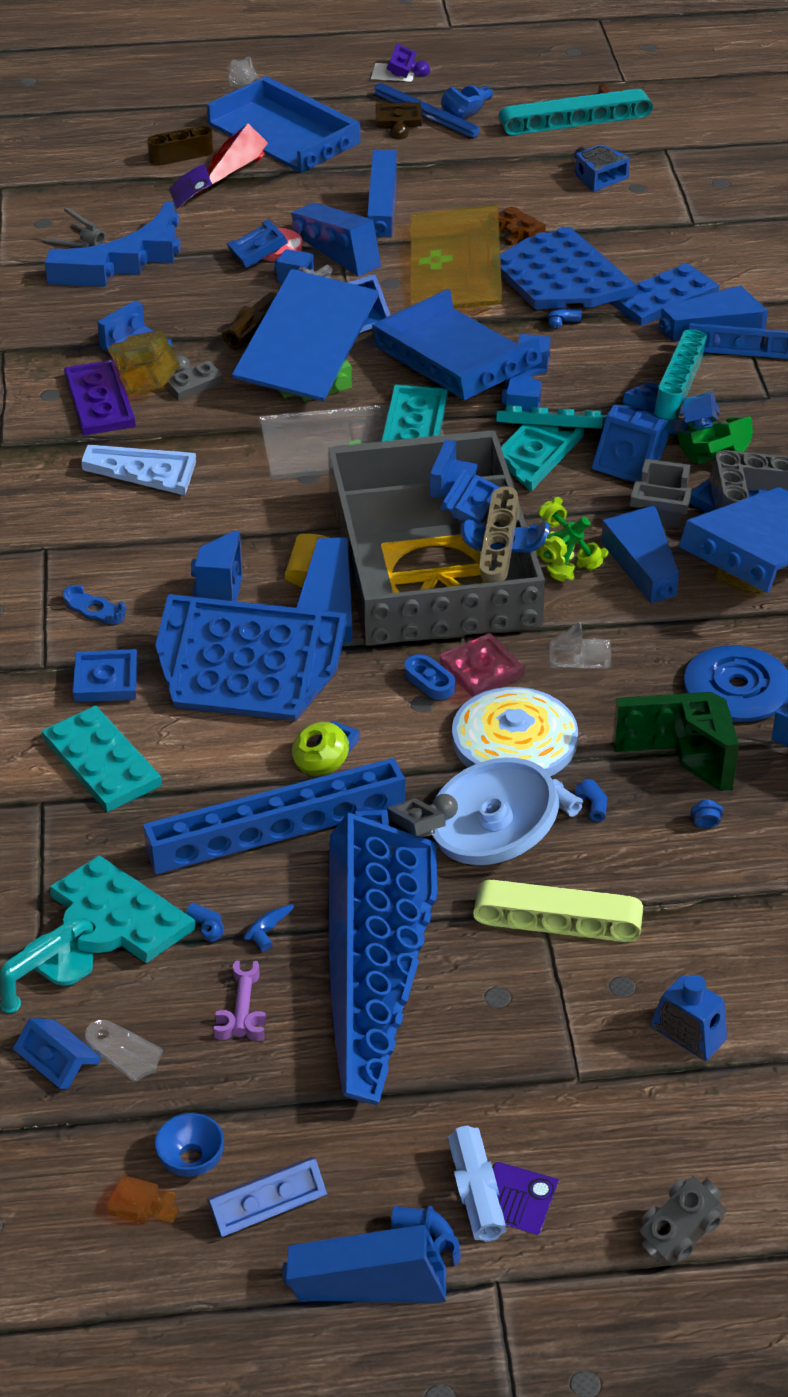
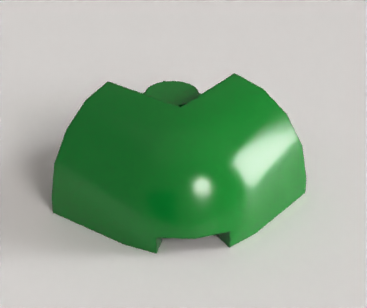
(705, 444)

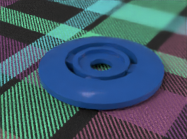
(764, 675)

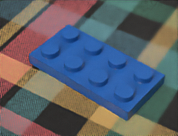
(663, 290)

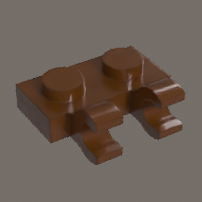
(519, 224)

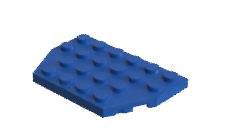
(563, 270)
(247, 655)

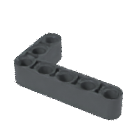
(740, 472)

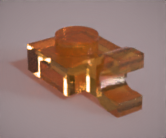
(138, 1199)

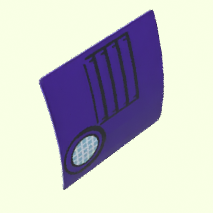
(190, 184)
(524, 1196)

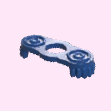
(78, 600)

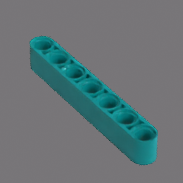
(565, 109)
(680, 374)

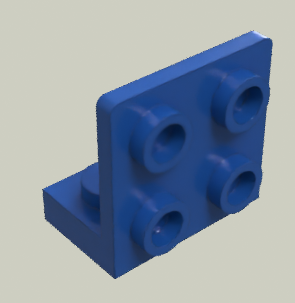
(121, 324)

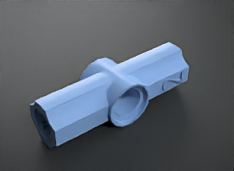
(476, 1184)

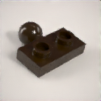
(398, 117)

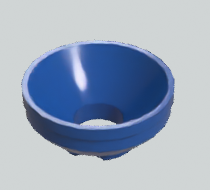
(187, 1133)

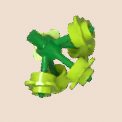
(560, 544)

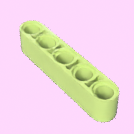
(558, 910)

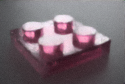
(482, 665)

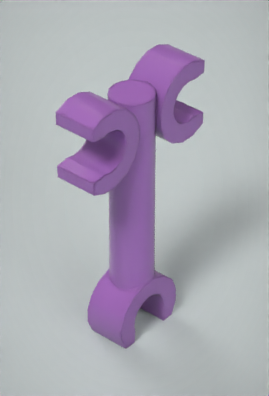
(242, 1022)

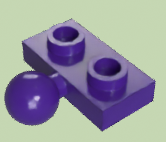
(403, 61)

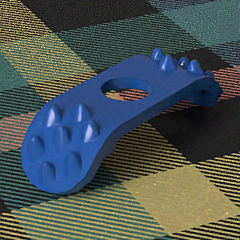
(526, 538)

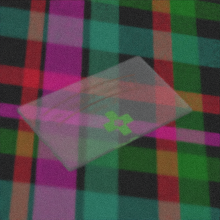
(300, 441)

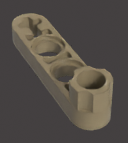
(505, 510)

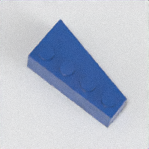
(339, 235)

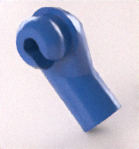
(564, 315)
(590, 790)
(210, 921)

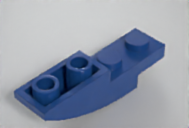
(701, 410)

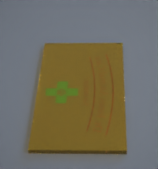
(458, 254)

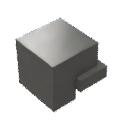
(666, 488)

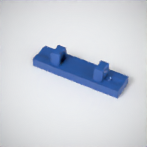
(744, 340)

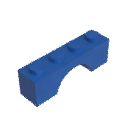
(522, 388)

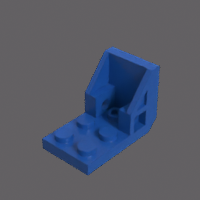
(630, 438)

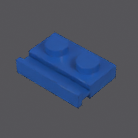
(469, 497)

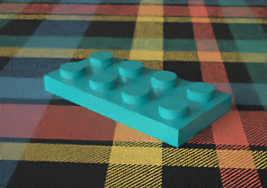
(415, 412)
(101, 758)

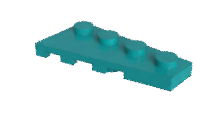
(541, 416)

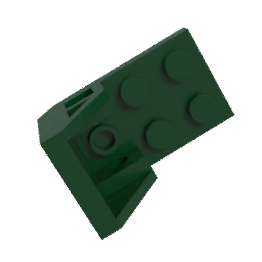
(690, 722)

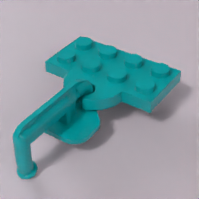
(102, 914)

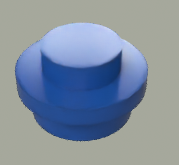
(706, 813)

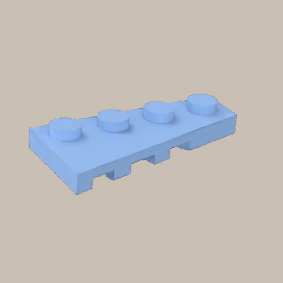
(151, 468)

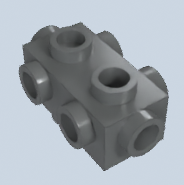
(689, 1212)

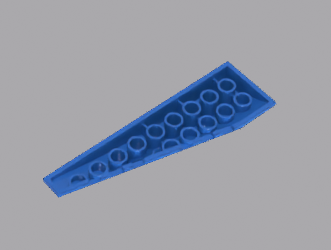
(377, 924)

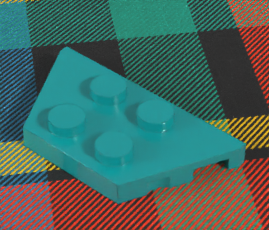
(537, 450)

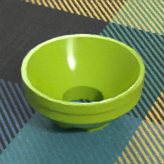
(324, 757)

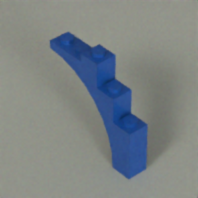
(122, 256)

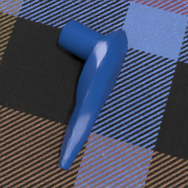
(258, 929)

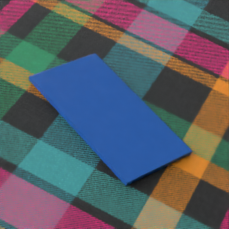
(306, 335)

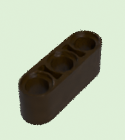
(180, 145)

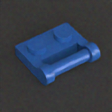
(257, 244)

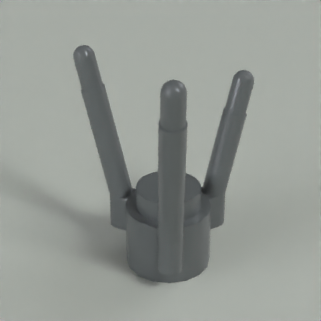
(89, 234)

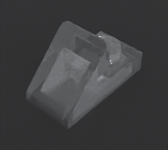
(574, 652)

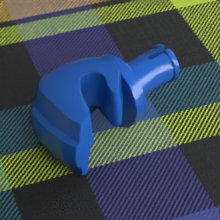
(467, 102)

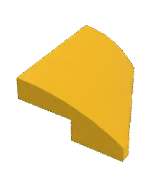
(301, 558)

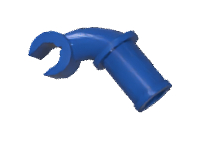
(435, 1225)

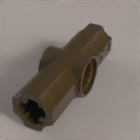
(247, 322)

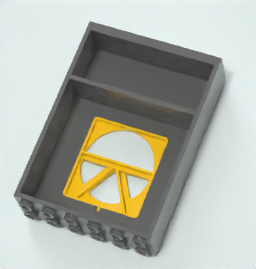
(387, 511)

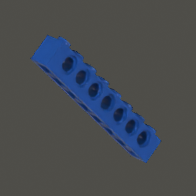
(271, 815)

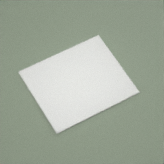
(381, 73)

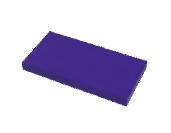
(99, 397)

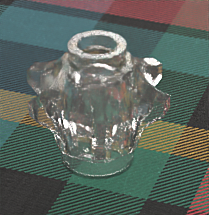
(242, 72)

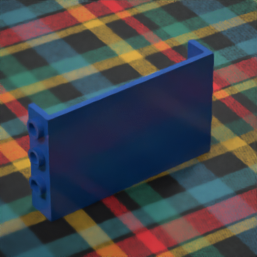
(294, 125)
(452, 347)
(743, 537)

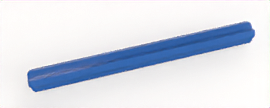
(429, 111)

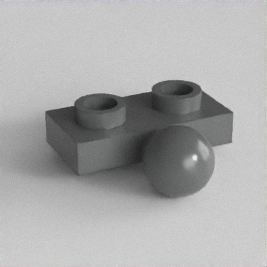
(192, 380)
(423, 818)

